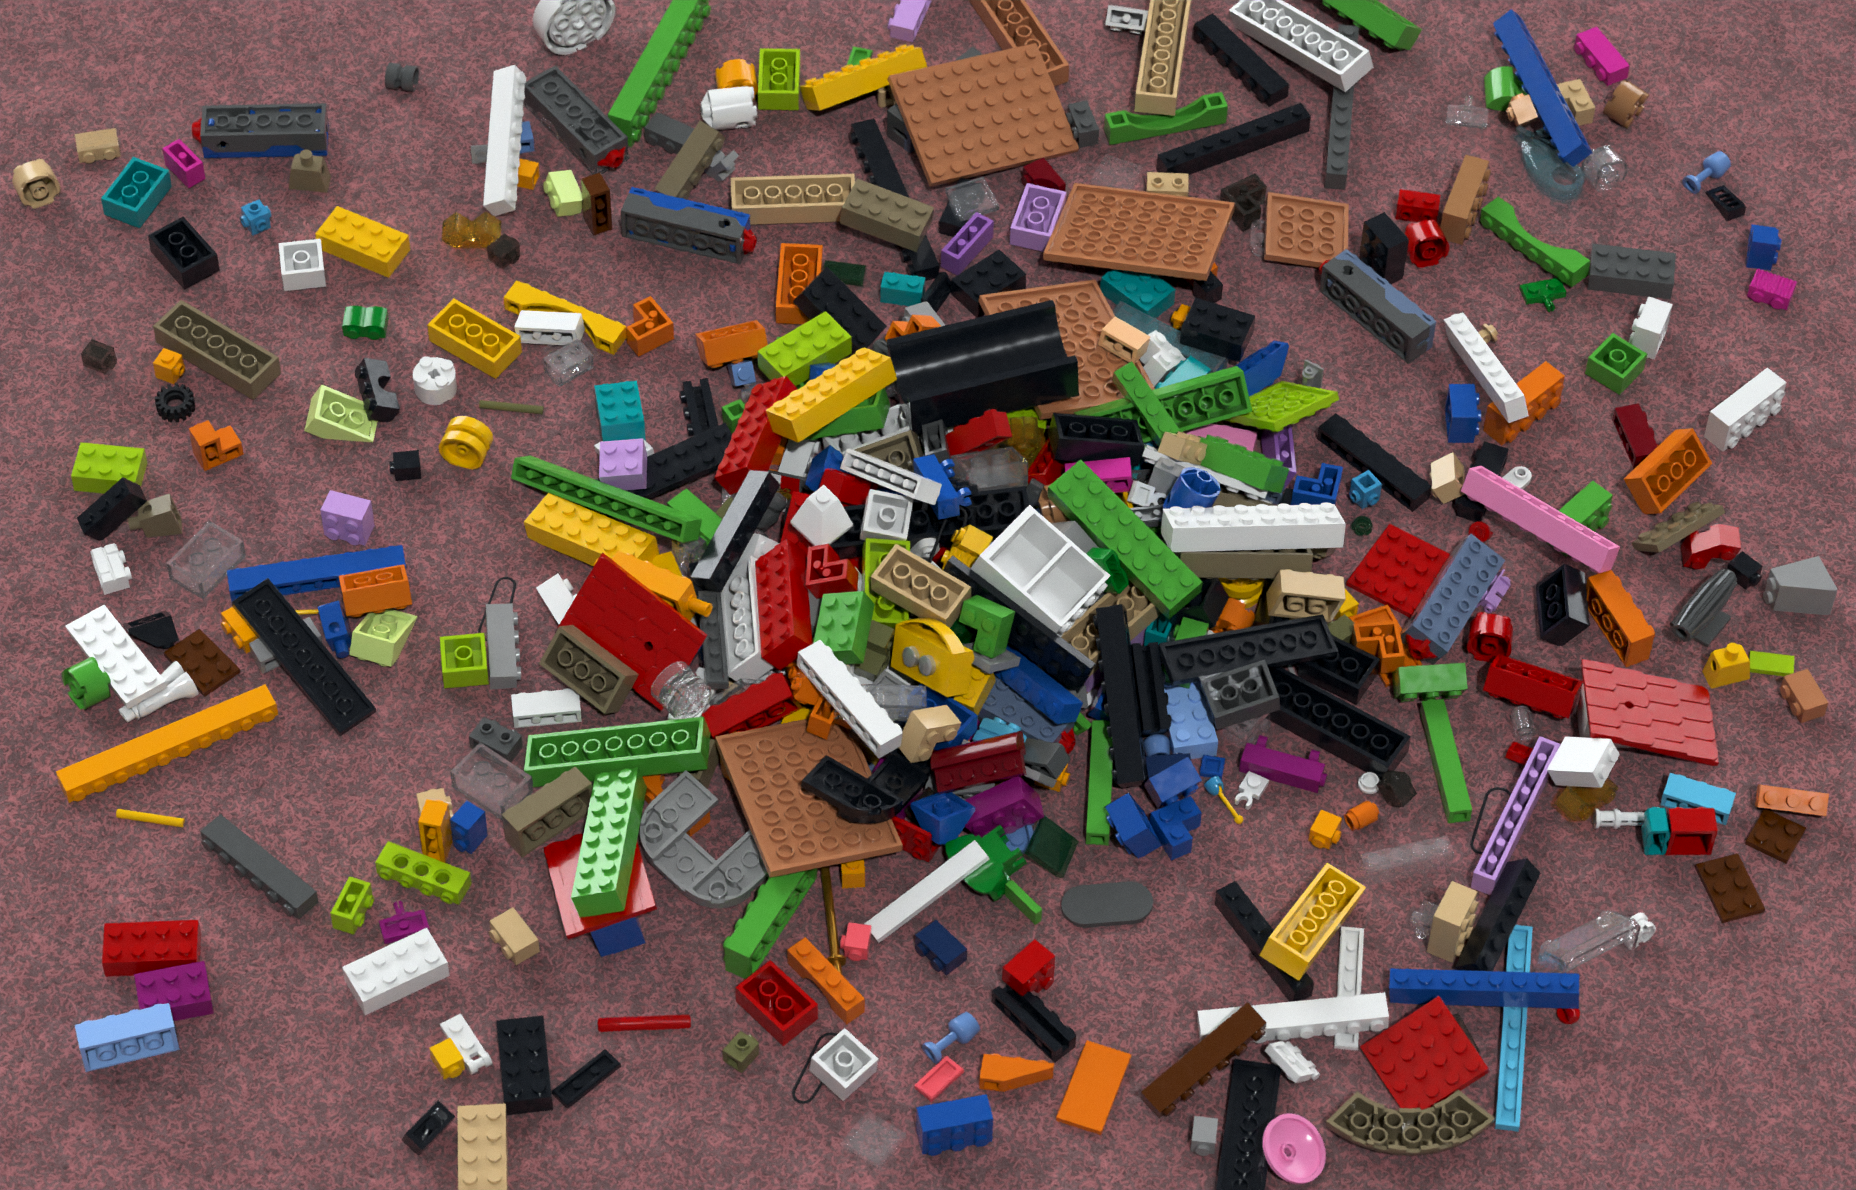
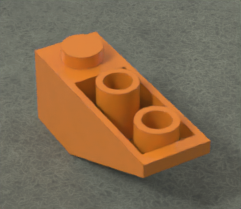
(1009, 1073)

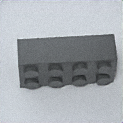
(1631, 271)

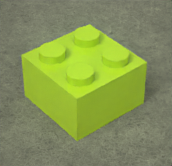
(464, 660)

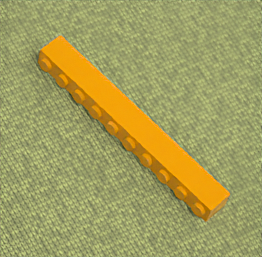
(167, 743)

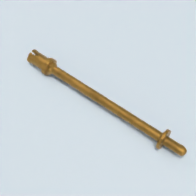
(835, 959)

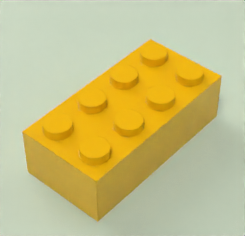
(363, 241)
(474, 338)

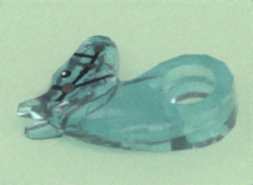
(1545, 166)

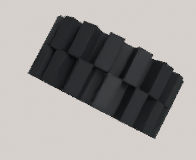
(175, 412)

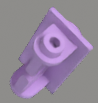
(1498, 586)

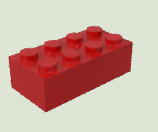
(1532, 686)
(754, 708)
(149, 946)

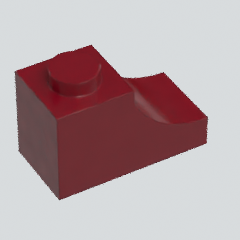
(1042, 174)

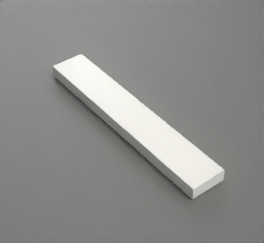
(927, 891)
(1349, 977)

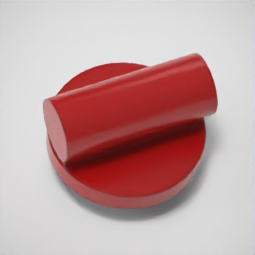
(1480, 531)
(1568, 1016)

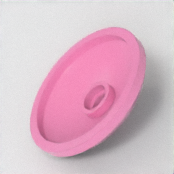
(1302, 1145)

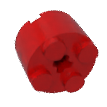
(1429, 240)
(1490, 636)

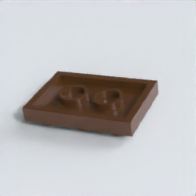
(203, 662)
(1729, 888)

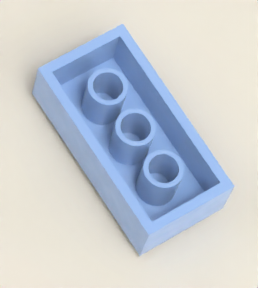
(1191, 721)
(127, 1037)

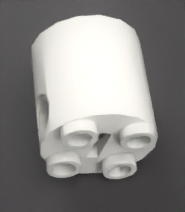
(729, 108)

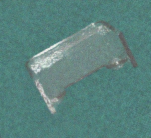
(1588, 942)

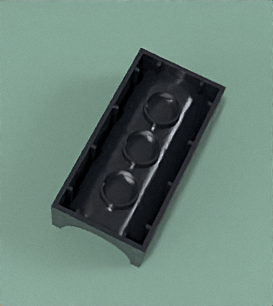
(983, 365)

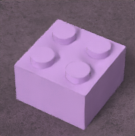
(623, 464)
(347, 518)

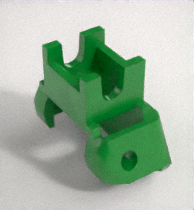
(995, 873)

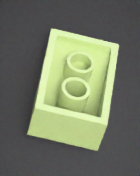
(339, 417)
(381, 636)

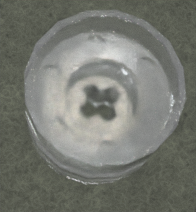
(681, 691)

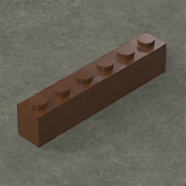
(1203, 1060)

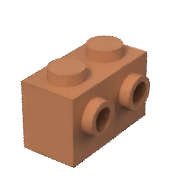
(1803, 696)

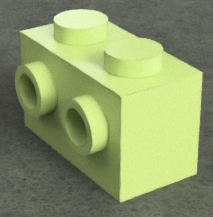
(563, 193)

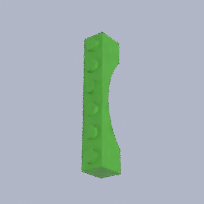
(1203, 112)
(1563, 263)

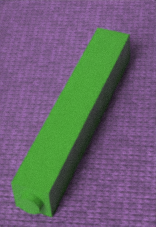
(1445, 761)
(1099, 785)

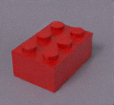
(776, 1003)

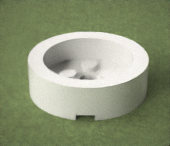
(572, 23)

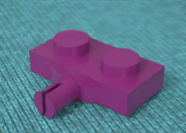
(402, 924)

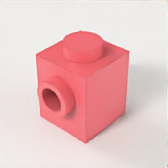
(856, 941)

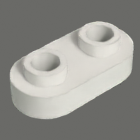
(1518, 480)
(924, 548)

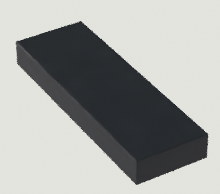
(586, 1078)

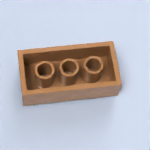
(1465, 199)

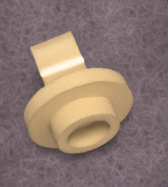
(1488, 333)

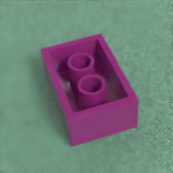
(1007, 804)
(181, 986)

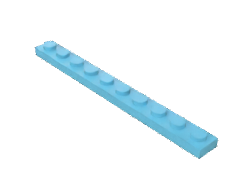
(1513, 1037)

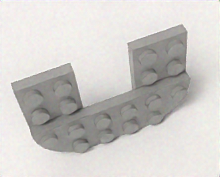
(684, 862)

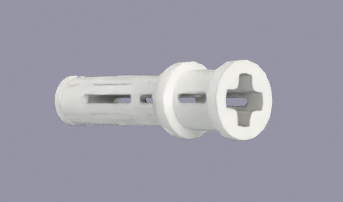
(1616, 818)

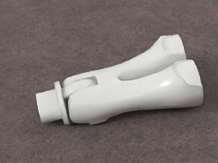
(178, 687)

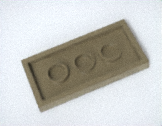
(1678, 527)

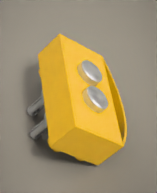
(932, 656)

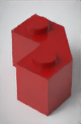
(847, 487)
(1719, 542)

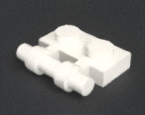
(1292, 1061)

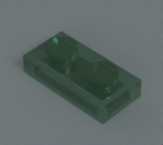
(848, 273)

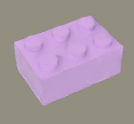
(1036, 217)

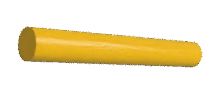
(150, 818)

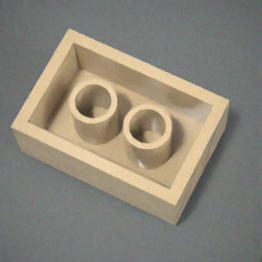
(1305, 595)
(1453, 922)

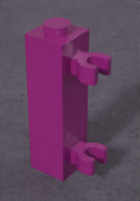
(1283, 767)

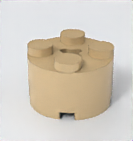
(35, 183)

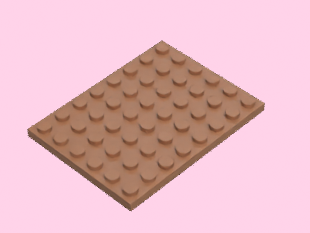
(982, 114)
(1139, 231)
(1080, 318)
(788, 822)

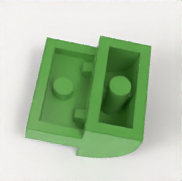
(1500, 87)

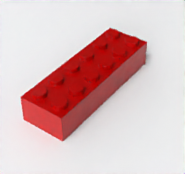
(753, 441)
(783, 604)

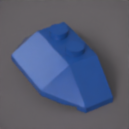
(1264, 366)

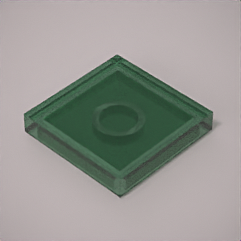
(1051, 847)

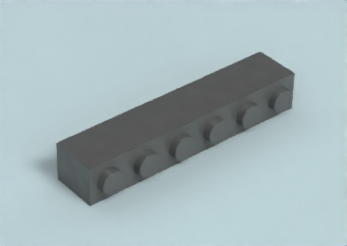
(259, 867)

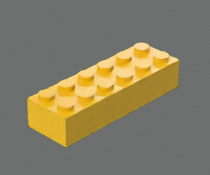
(860, 78)
(831, 394)
(585, 533)
(1312, 921)

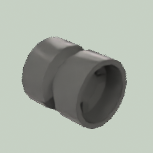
(403, 77)

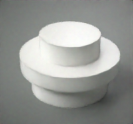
(1368, 782)

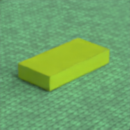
(1771, 663)

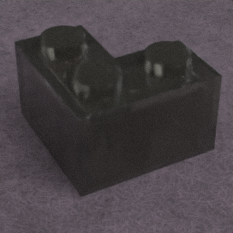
(1247, 196)

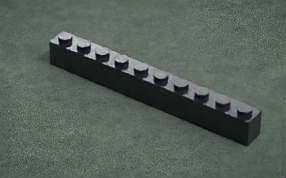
(883, 173)

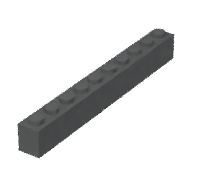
(1340, 127)

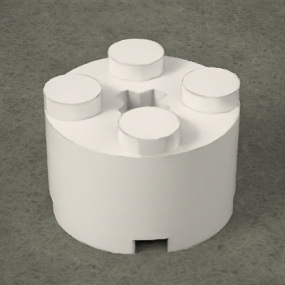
(434, 380)

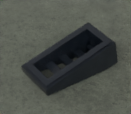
(1728, 213)

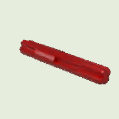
(644, 1023)

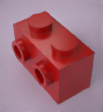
(1417, 206)

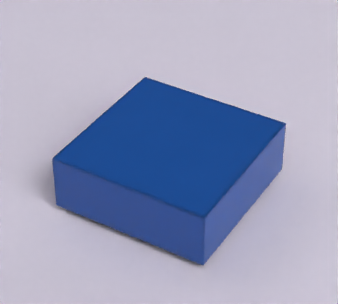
(1212, 766)

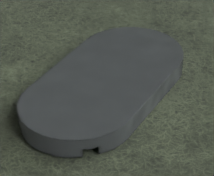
(1107, 904)

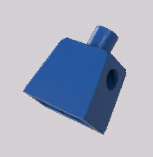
(336, 628)

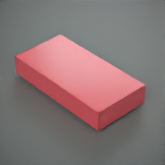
(939, 1078)

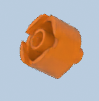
(1234, 617)

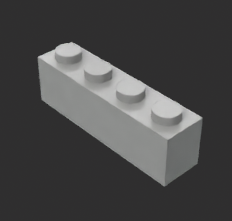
(501, 646)

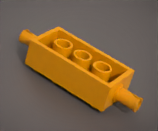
(670, 587)

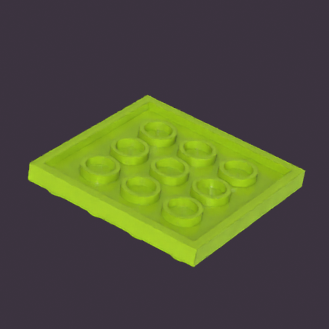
(1284, 405)

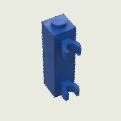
(949, 500)

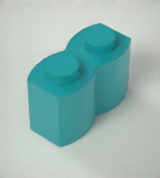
(1655, 831)

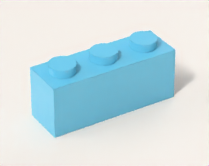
(1694, 794)

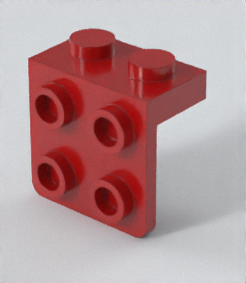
(915, 840)

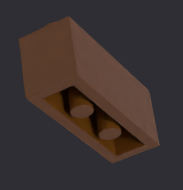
(596, 204)

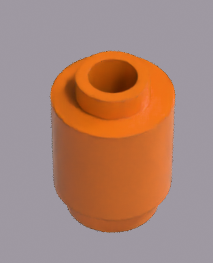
(1361, 815)

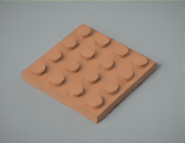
(1304, 229)

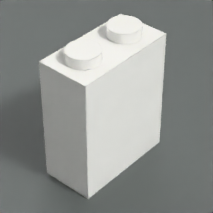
(1583, 762)

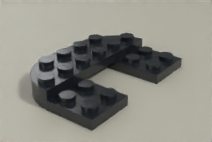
(873, 798)

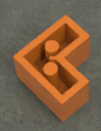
(916, 324)
(650, 328)
(213, 446)
(1380, 640)
(822, 719)

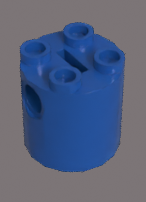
(1192, 489)

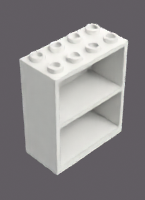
(1042, 571)

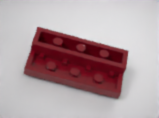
(979, 762)

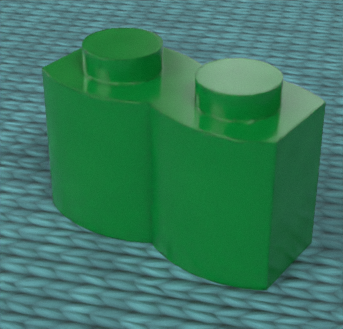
(365, 322)
(1109, 561)

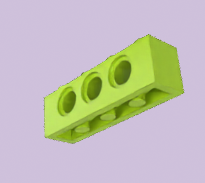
(415, 864)

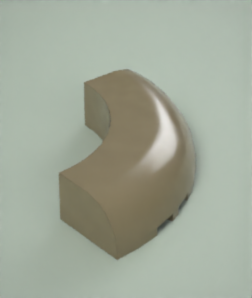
(1410, 1130)

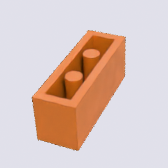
(1792, 800)

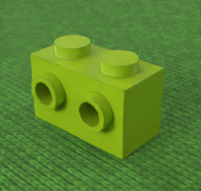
(352, 905)

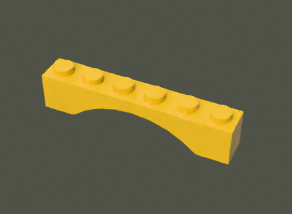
(604, 332)

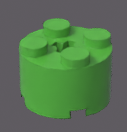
(87, 683)

